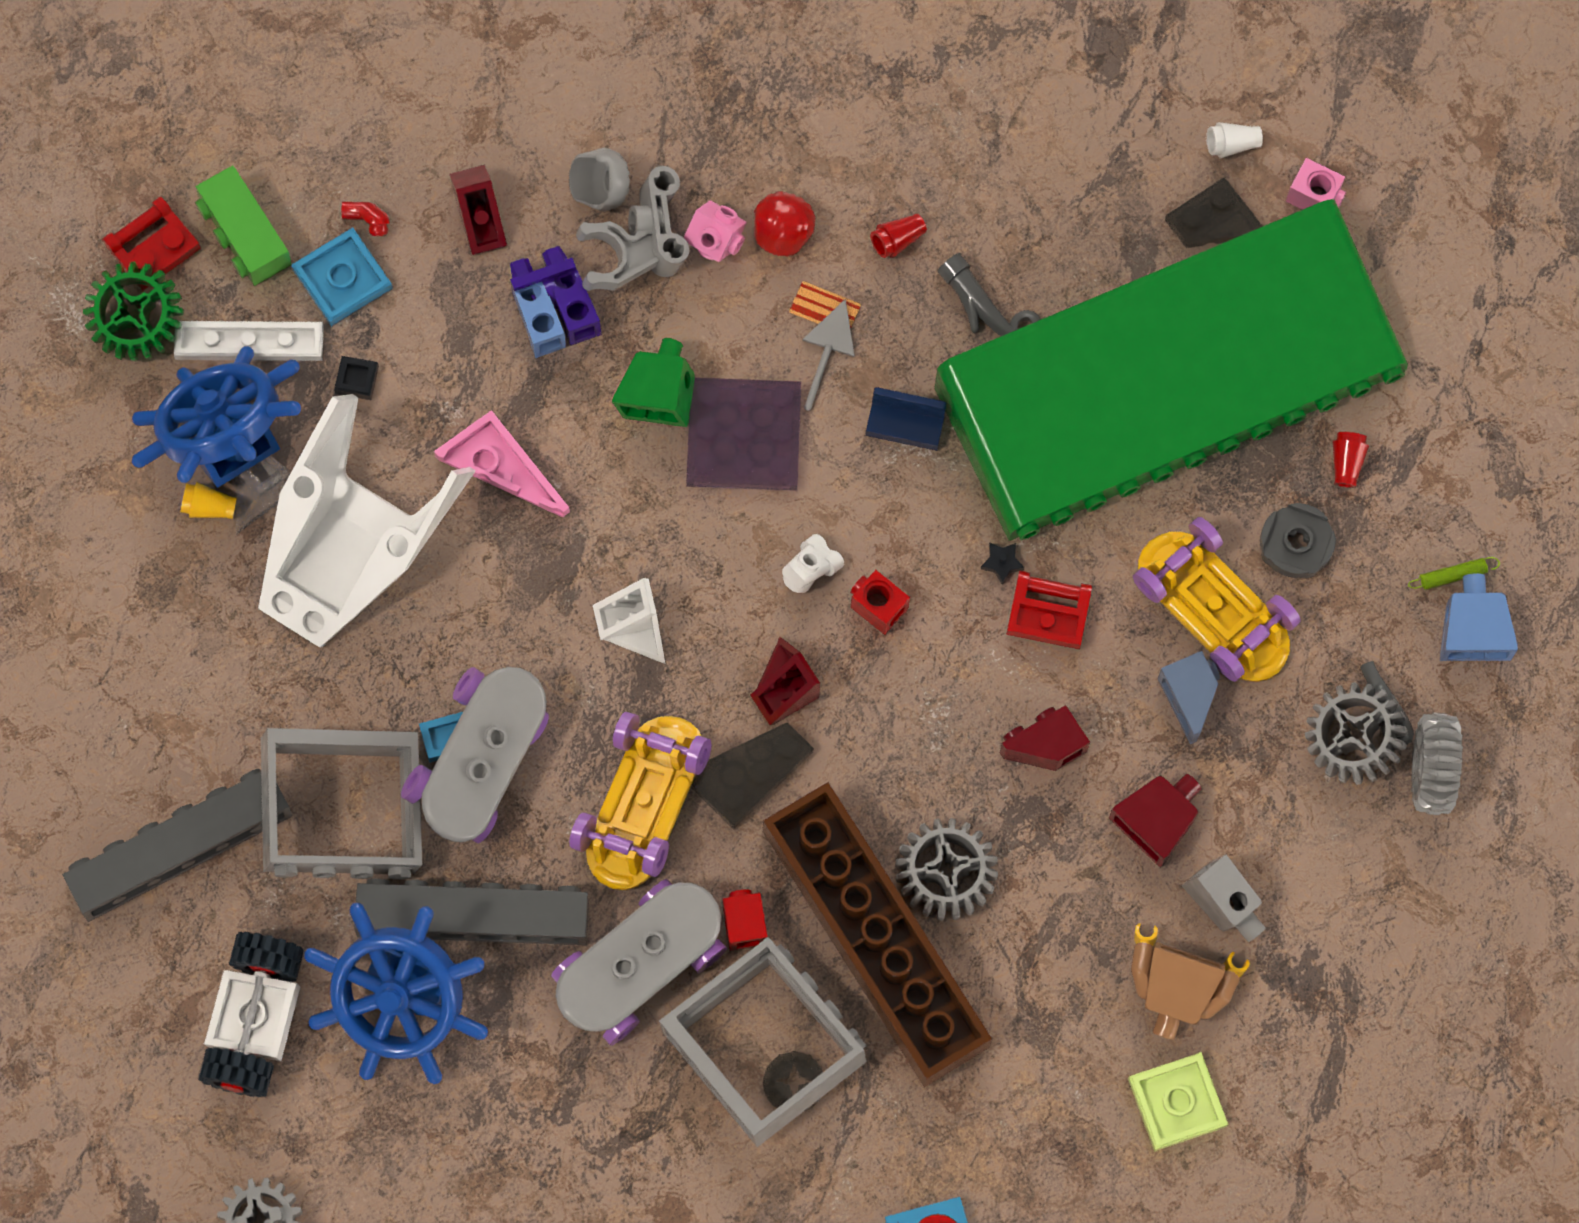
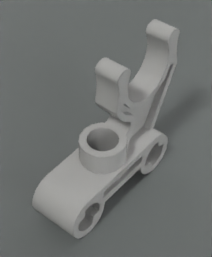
(650, 238)

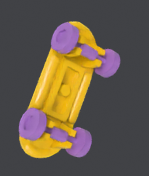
(1215, 604)
(643, 801)

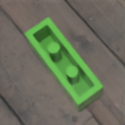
(242, 226)

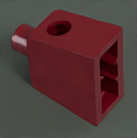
(1158, 816)

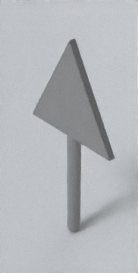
(832, 334)

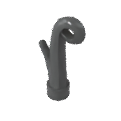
(976, 301)

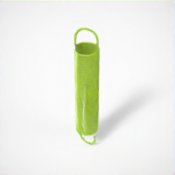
(1453, 573)

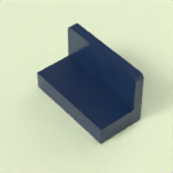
(906, 418)

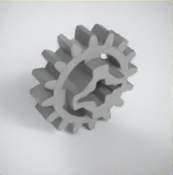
(254, 1198)

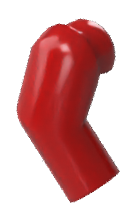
(369, 213)

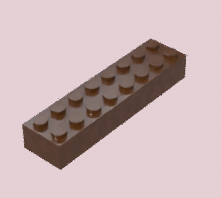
(876, 934)

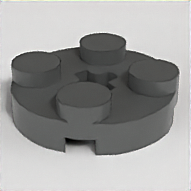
(1279, 551)

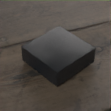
(356, 377)

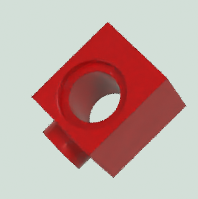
(883, 616)
(744, 919)

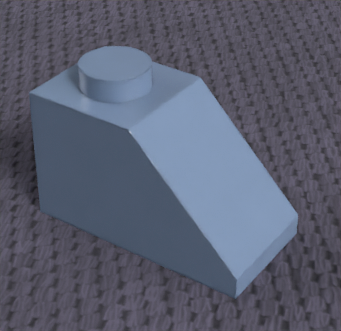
(1190, 691)

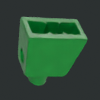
(657, 387)

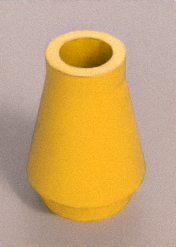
(205, 502)

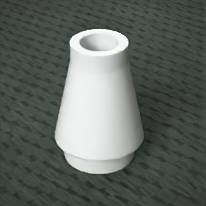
(1231, 139)

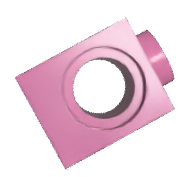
(1312, 175)

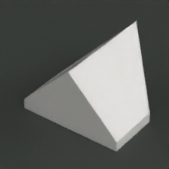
(631, 620)

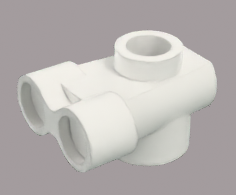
(810, 564)

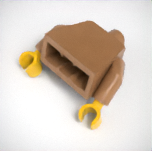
(1180, 983)

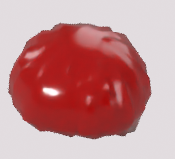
(783, 223)

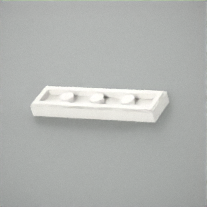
(268, 339)

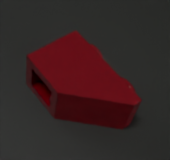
(1048, 742)

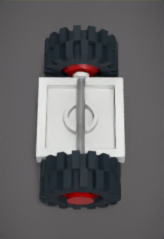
(252, 1014)

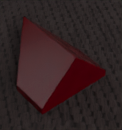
(785, 684)

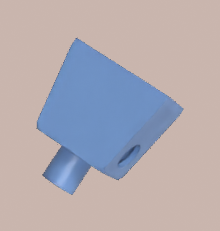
(1477, 625)

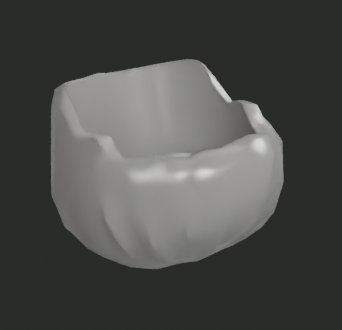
(599, 179)

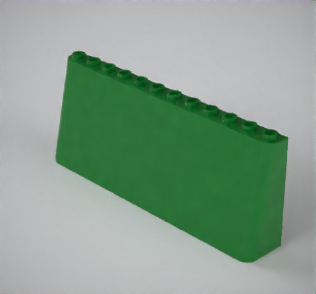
(1169, 370)

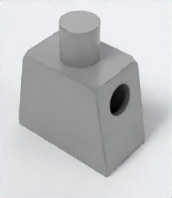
(1213, 889)

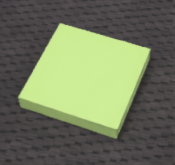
(1177, 1101)

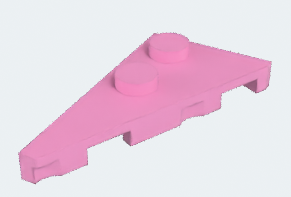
(500, 462)

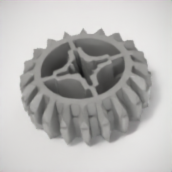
(1370, 723)
(1436, 763)
(931, 874)

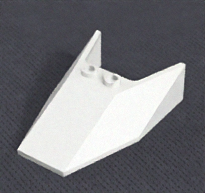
(336, 539)

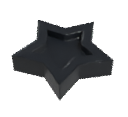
(1002, 561)

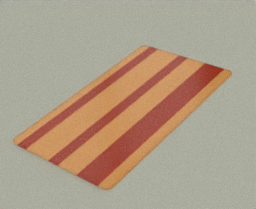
(817, 303)

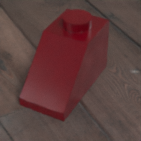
(478, 209)

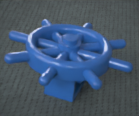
(228, 429)
(407, 978)

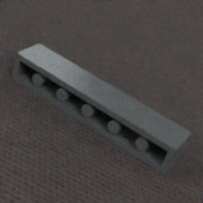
(170, 847)
(480, 913)

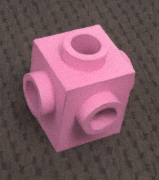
(715, 231)

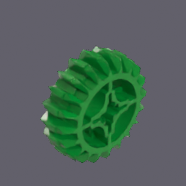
(145, 301)

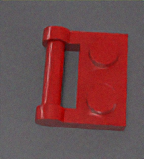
(161, 250)
(1046, 620)

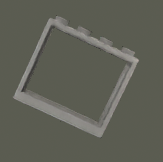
(340, 743)
(805, 988)

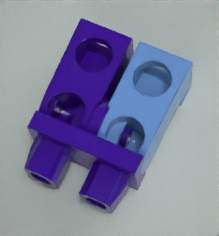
(549, 289)

